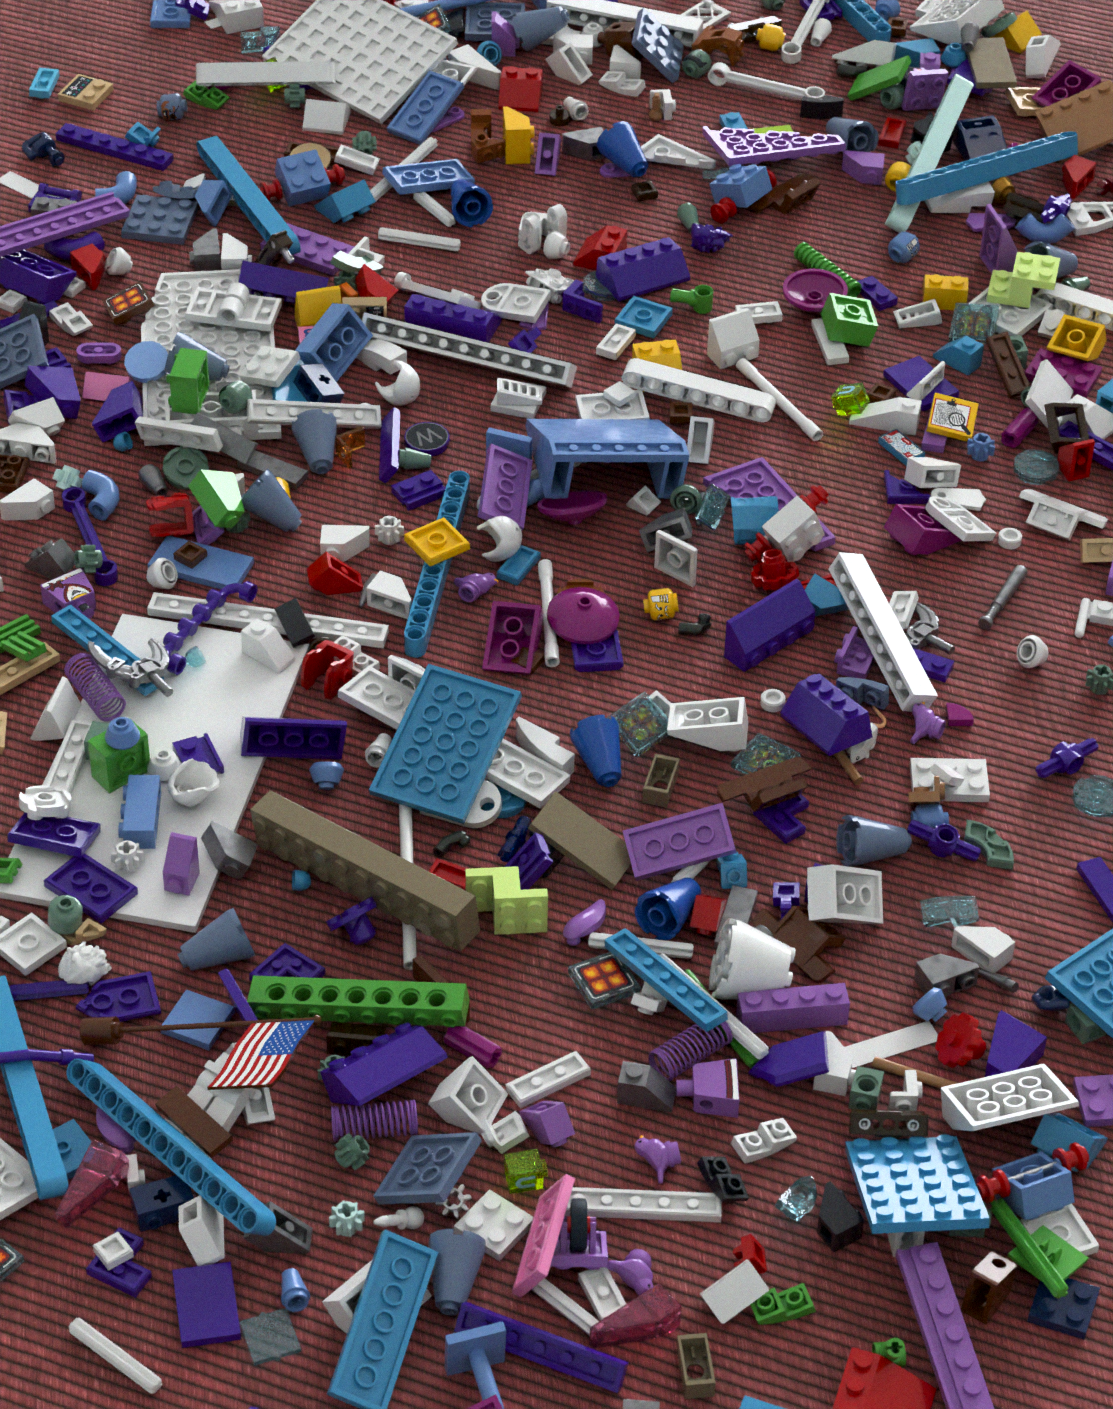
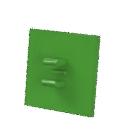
(1060, 1253)

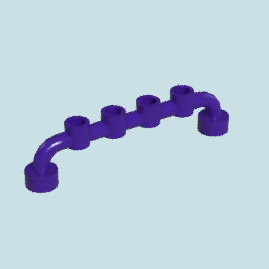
(187, 627)

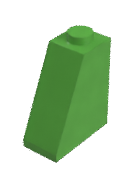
(218, 496)

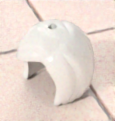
(404, 389)
(506, 536)

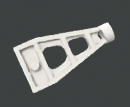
(1082, 221)
(404, 282)

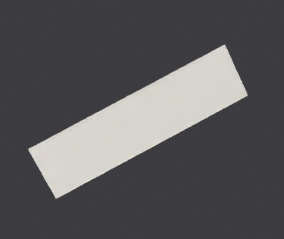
(20, 184)
(892, 1043)

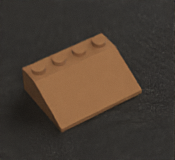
(1084, 113)

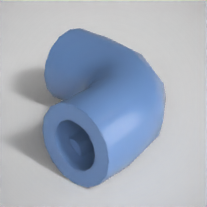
(124, 188)
(1046, 233)
(105, 491)

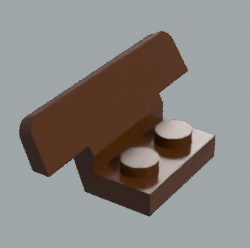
(788, 194)
(768, 785)
(805, 936)

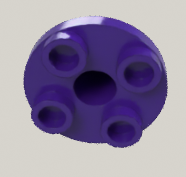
(356, 922)

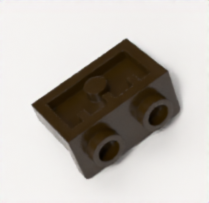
(349, 1036)

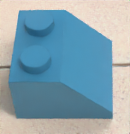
(347, 202)
(1060, 1131)

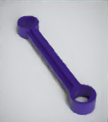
(88, 533)

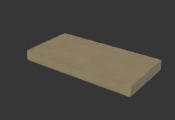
(991, 64)
(582, 840)

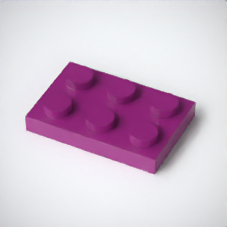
(1078, 374)

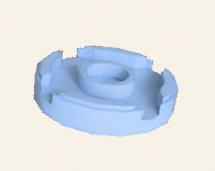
(146, 361)

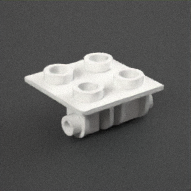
(551, 280)

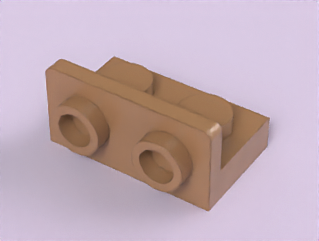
(923, 796)

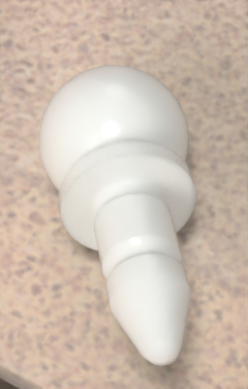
(409, 1218)

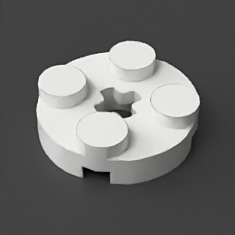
(44, 802)

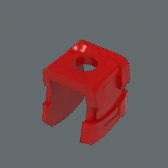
(178, 529)
(321, 661)

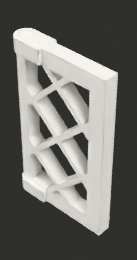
(711, 8)

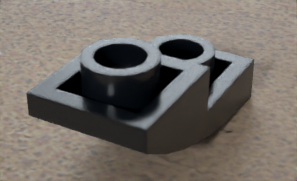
(456, 22)
(821, 108)
(294, 623)
(721, 1180)

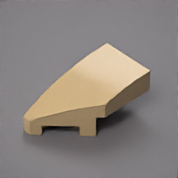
(87, 931)

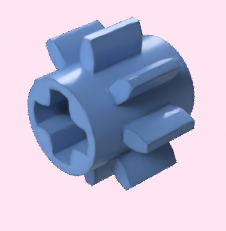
(980, 447)

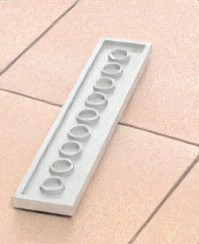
(511, 767)

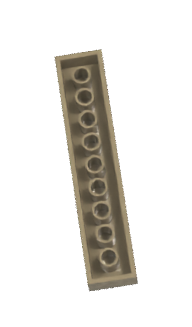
(366, 870)

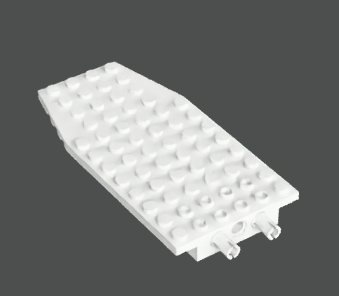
(232, 343)

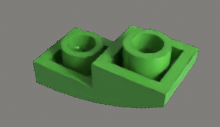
(209, 98)
(783, 1306)

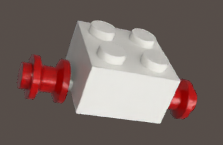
(792, 528)

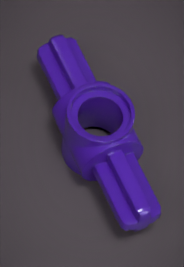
(1056, 206)
(1066, 758)
(943, 840)

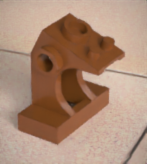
(717, 38)
(482, 146)

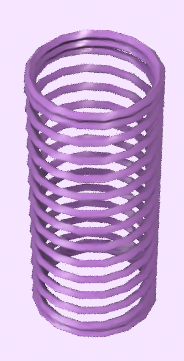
(103, 699)
(725, 1026)
(412, 1118)

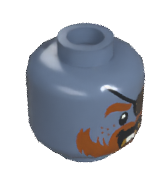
(171, 107)

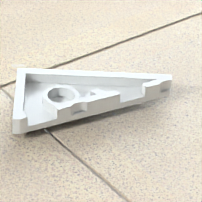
(667, 151)

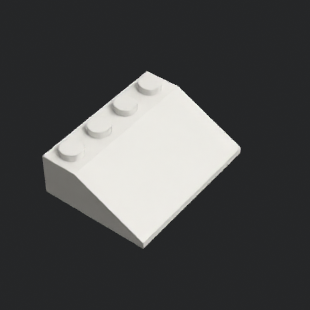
(949, 16)
(1004, 1098)

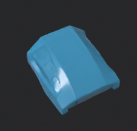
(750, 516)

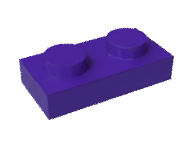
(877, 293)
(935, 666)

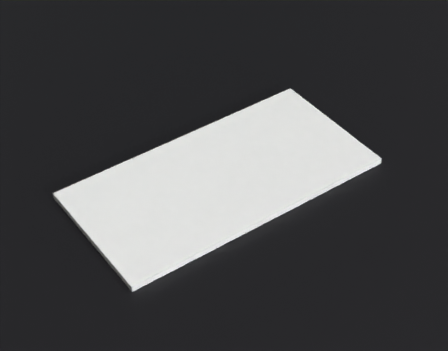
(202, 701)

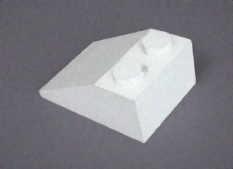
(238, 14)
(711, 723)
(844, 895)

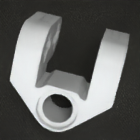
(536, 224)

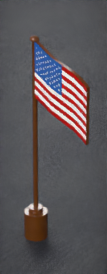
(254, 1062)

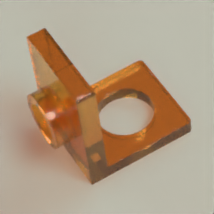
(349, 442)

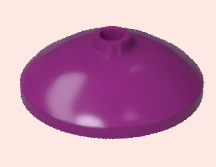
(810, 288)
(576, 507)
(583, 615)

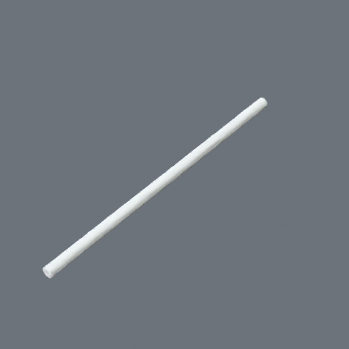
(406, 853)

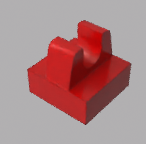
(752, 1251)

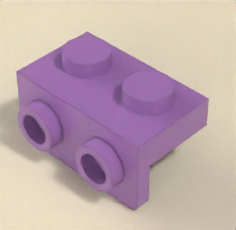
(204, 528)
(855, 656)

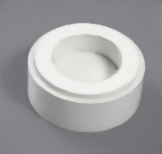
(1009, 538)
(772, 700)

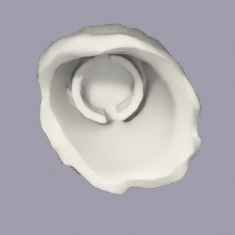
(192, 783)

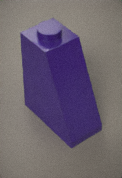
(55, 382)
(118, 412)
(1013, 1046)

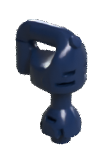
(42, 146)
(1050, 998)

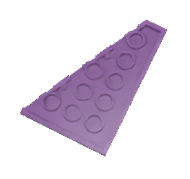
(746, 147)

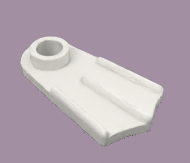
(968, 498)

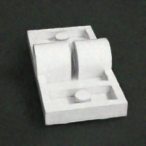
(233, 308)

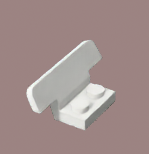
(1058, 516)

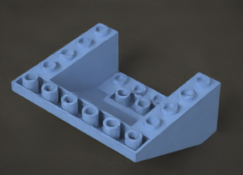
(566, 441)

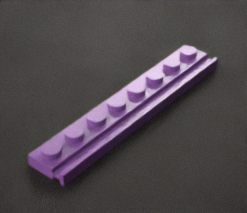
(61, 223)
(943, 1328)

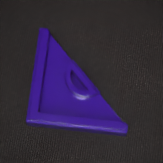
(902, 492)

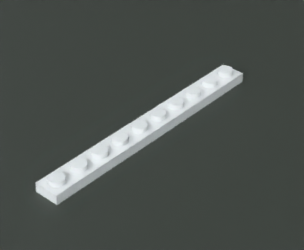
(242, 615)

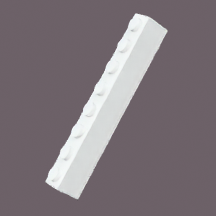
(606, 12)
(882, 631)

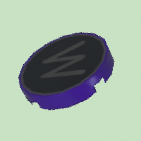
(427, 438)

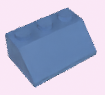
(335, 340)

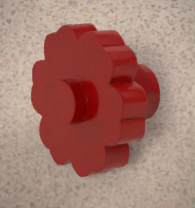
(773, 571)
(960, 1041)

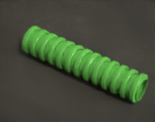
(815, 260)

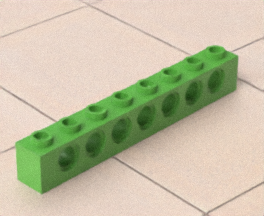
(359, 1000)

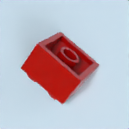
(521, 88)
(603, 242)

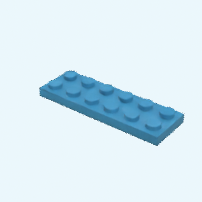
(382, 1322)

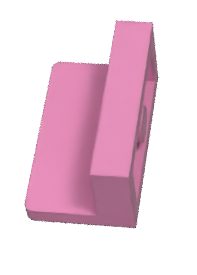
(99, 385)

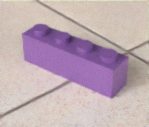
(794, 1008)

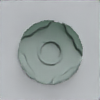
(999, 25)
(183, 465)

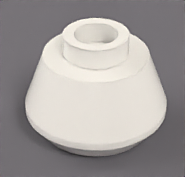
(593, 29)
(556, 245)
(118, 262)
(162, 574)
(1032, 652)
(163, 763)

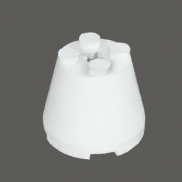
(748, 962)

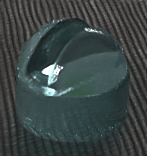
(194, 657)

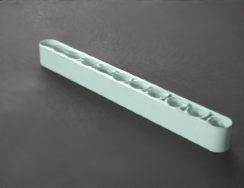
(933, 145)

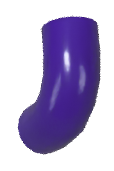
(62, 247)

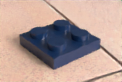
(1067, 1314)

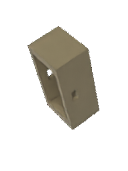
(664, 770)
(694, 1350)

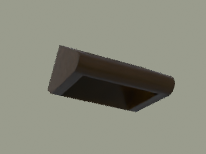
(1056, 410)

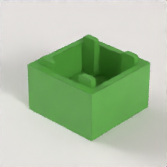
(849, 319)
(188, 381)
(113, 766)

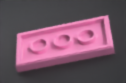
(543, 1236)

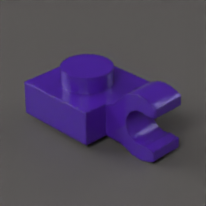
(195, 7)
(525, 340)
(786, 895)

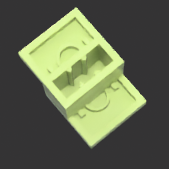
(1028, 273)
(512, 908)

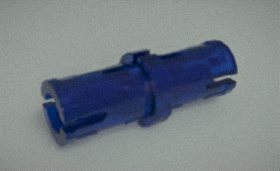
(515, 839)

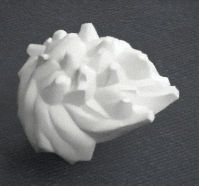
(83, 964)

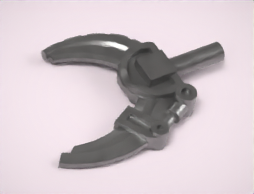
(926, 631)
(141, 671)

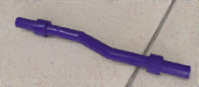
(63, 1056)

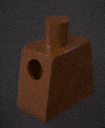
(619, 34)
(992, 1273)

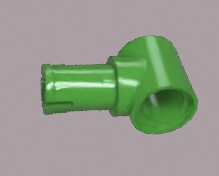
(699, 298)
(892, 1349)

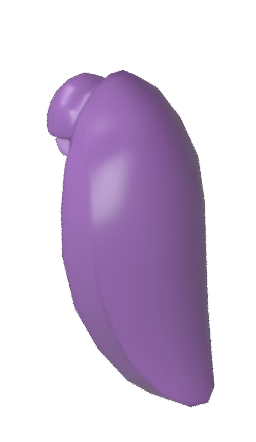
(585, 922)
(114, 1133)

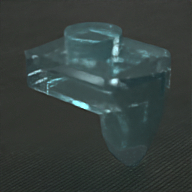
(798, 1199)

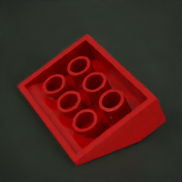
(878, 1383)

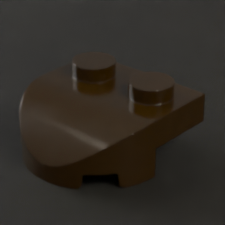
(1022, 205)

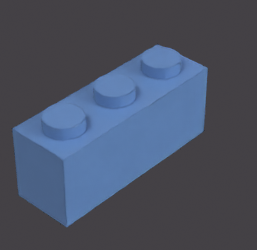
(141, 810)

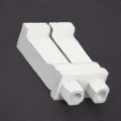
(221, 1104)

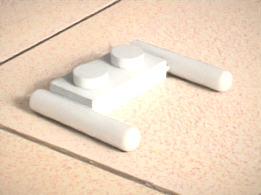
(1097, 611)

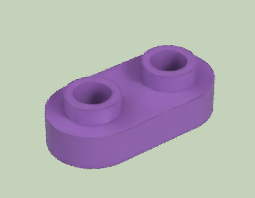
(98, 353)

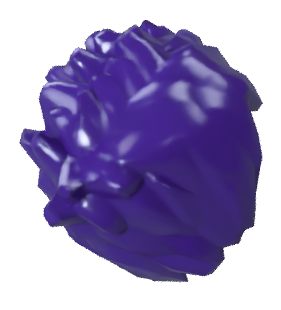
(707, 238)

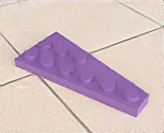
(760, 480)

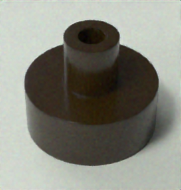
(559, 116)

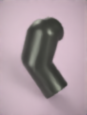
(846, 70)
(696, 628)
(449, 840)

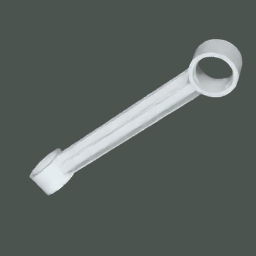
(801, 33)
(762, 84)

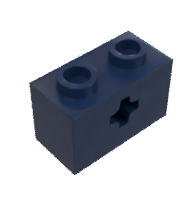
(318, 384)
(159, 1202)

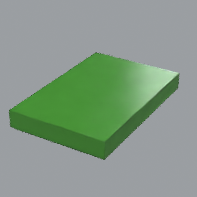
(879, 78)

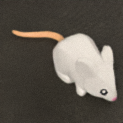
(862, 749)

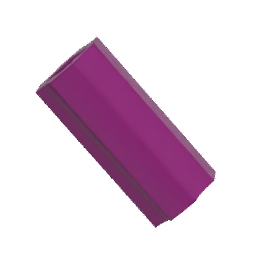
(1019, 428)
(473, 1045)

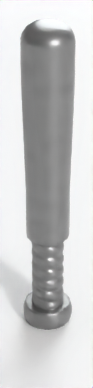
(1007, 590)

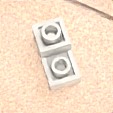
(360, 659)
(767, 1140)

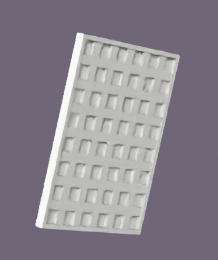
(375, 51)

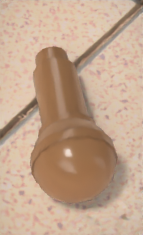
(655, 113)

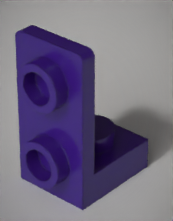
(578, 305)

